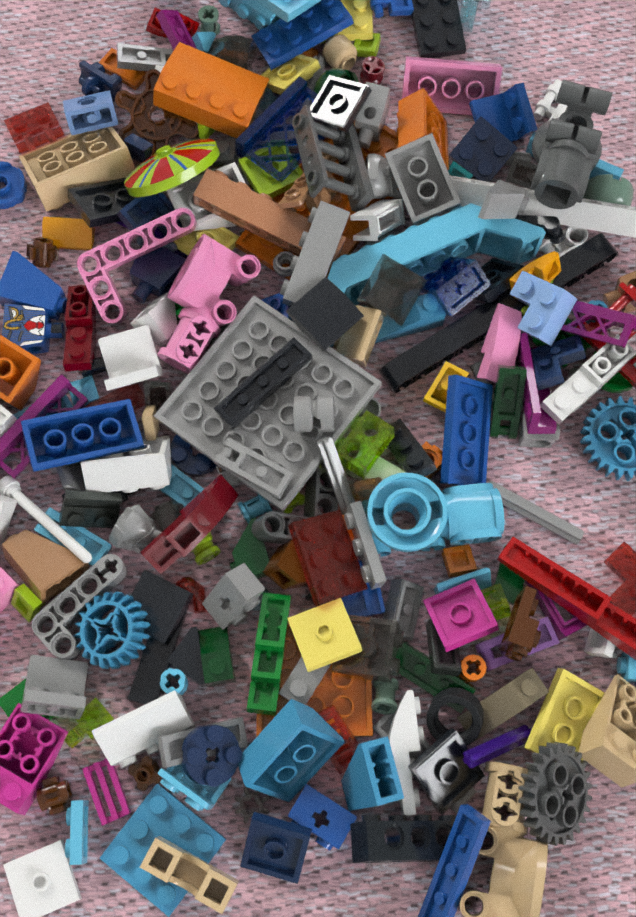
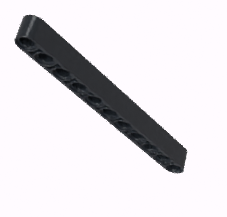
(474, 326)

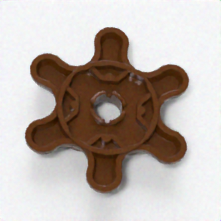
(142, 125)

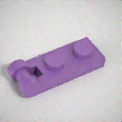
(547, 639)

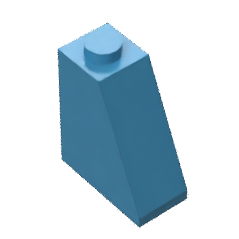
(371, 776)

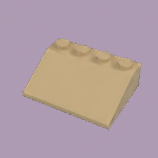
(75, 163)

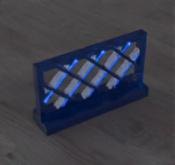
(270, 122)

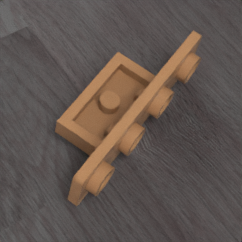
(299, 192)

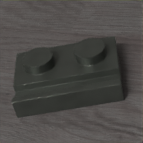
(90, 509)

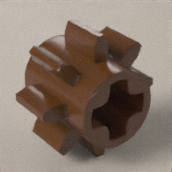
(42, 252)
(54, 795)

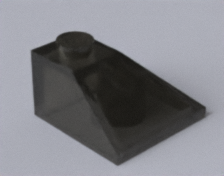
(235, 50)
(392, 289)

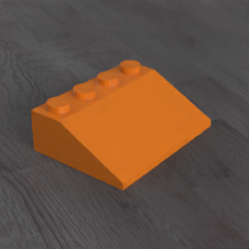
(209, 90)

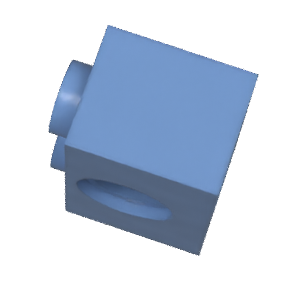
(90, 112)

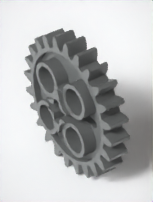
(555, 793)

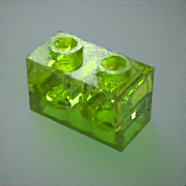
(370, 446)

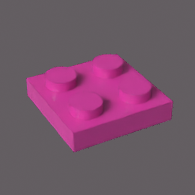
(460, 615)

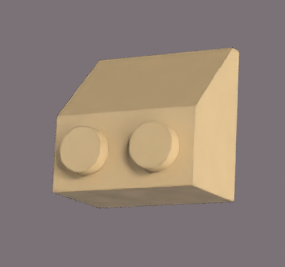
(360, 338)

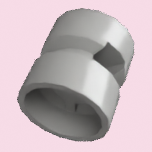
(314, 413)

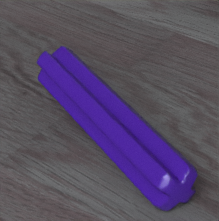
(496, 746)

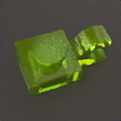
(93, 717)

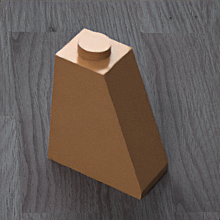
(42, 564)

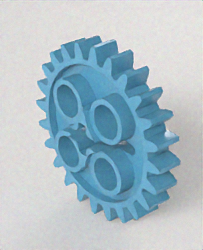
(605, 450)

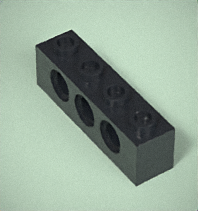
(370, 845)

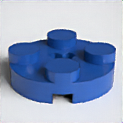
(15, 185)

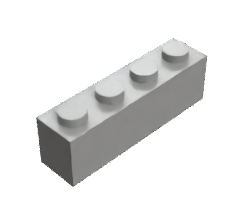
(317, 251)

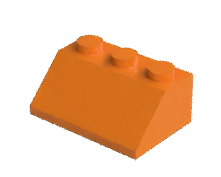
(420, 117)
(17, 373)

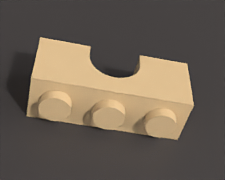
(188, 871)

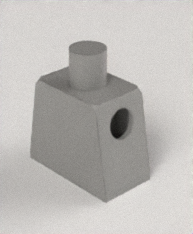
(372, 115)

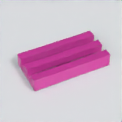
(105, 788)

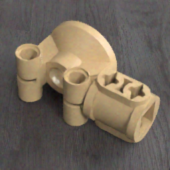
(518, 861)

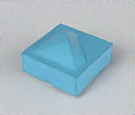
(86, 387)

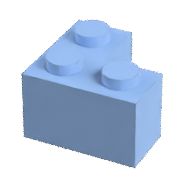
(547, 307)

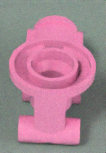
(198, 291)

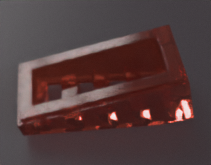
(344, 754)

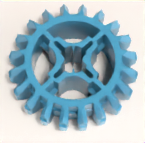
(98, 638)

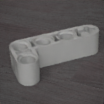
(76, 592)

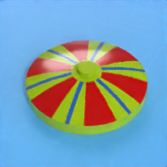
(171, 167)

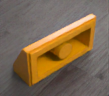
(68, 233)

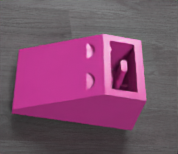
(26, 757)

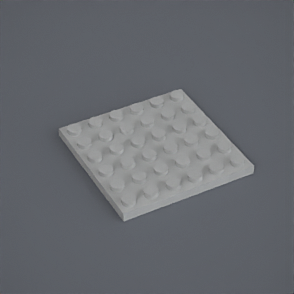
(270, 428)

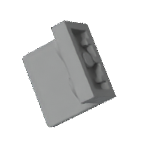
(55, 687)

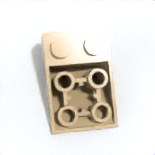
(611, 734)

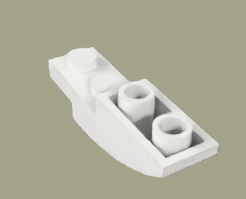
(586, 381)
(406, 737)

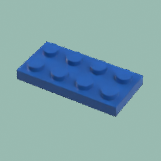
(285, 40)
(466, 431)

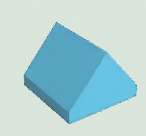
(203, 40)

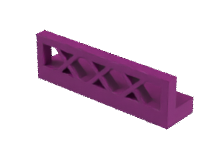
(586, 311)
(39, 408)
(536, 418)

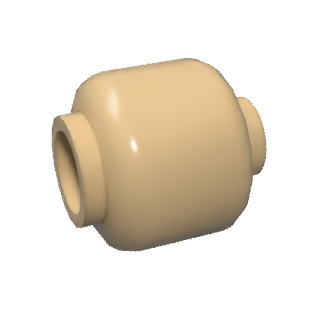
(339, 52)

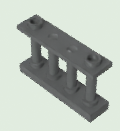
(349, 156)

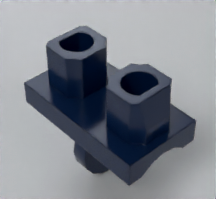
(95, 80)

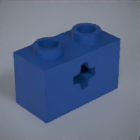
(339, 818)

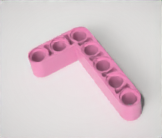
(127, 254)

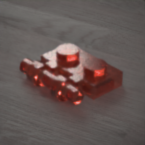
(31, 123)

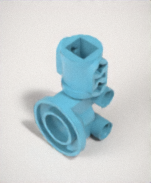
(457, 513)

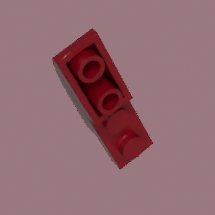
(81, 329)
(192, 525)

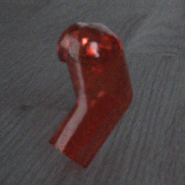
(197, 589)

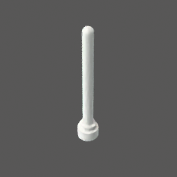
(11, 488)

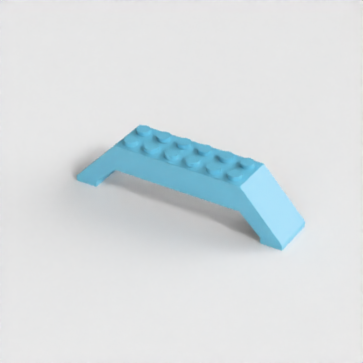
(441, 237)

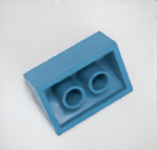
(288, 751)

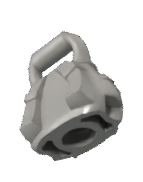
(381, 177)
(133, 530)

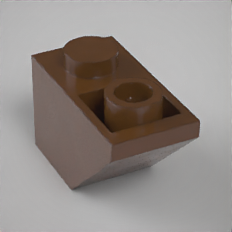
(286, 568)

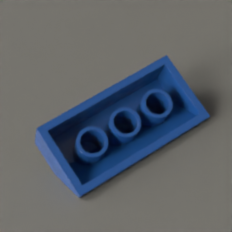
(81, 435)

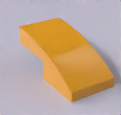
(544, 267)

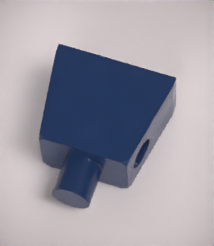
(154, 273)

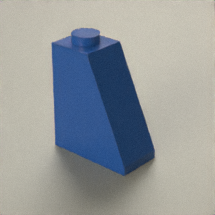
(28, 286)

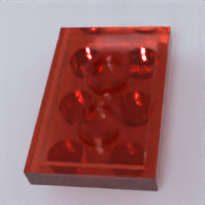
(327, 557)

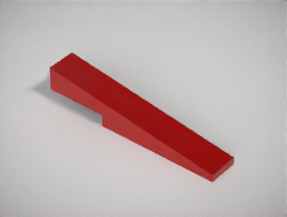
(572, 594)

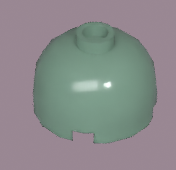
(609, 190)

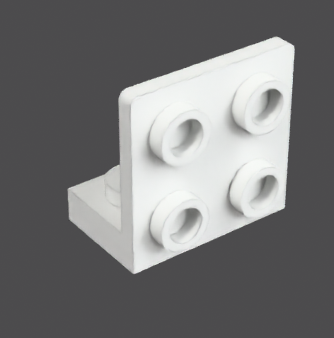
(130, 357)

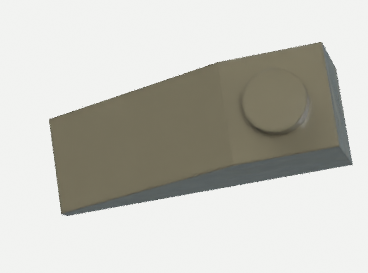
(507, 701)

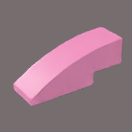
(500, 342)

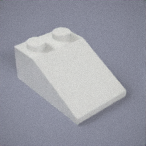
(182, 197)

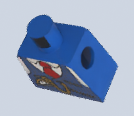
(30, 328)

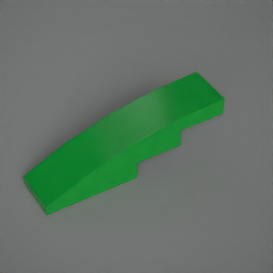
(269, 654)

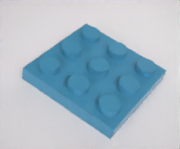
(165, 817)

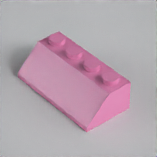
(451, 82)

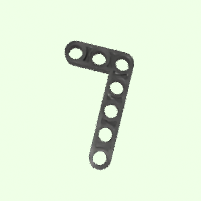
(314, 495)

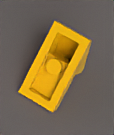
(437, 393)

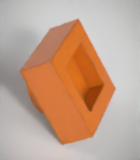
(458, 560)

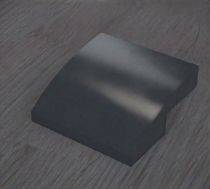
(324, 313)

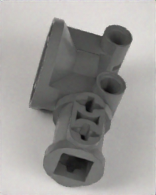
(568, 146)

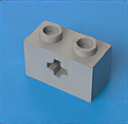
(234, 596)

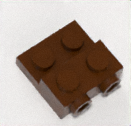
(521, 630)

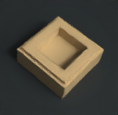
(150, 424)

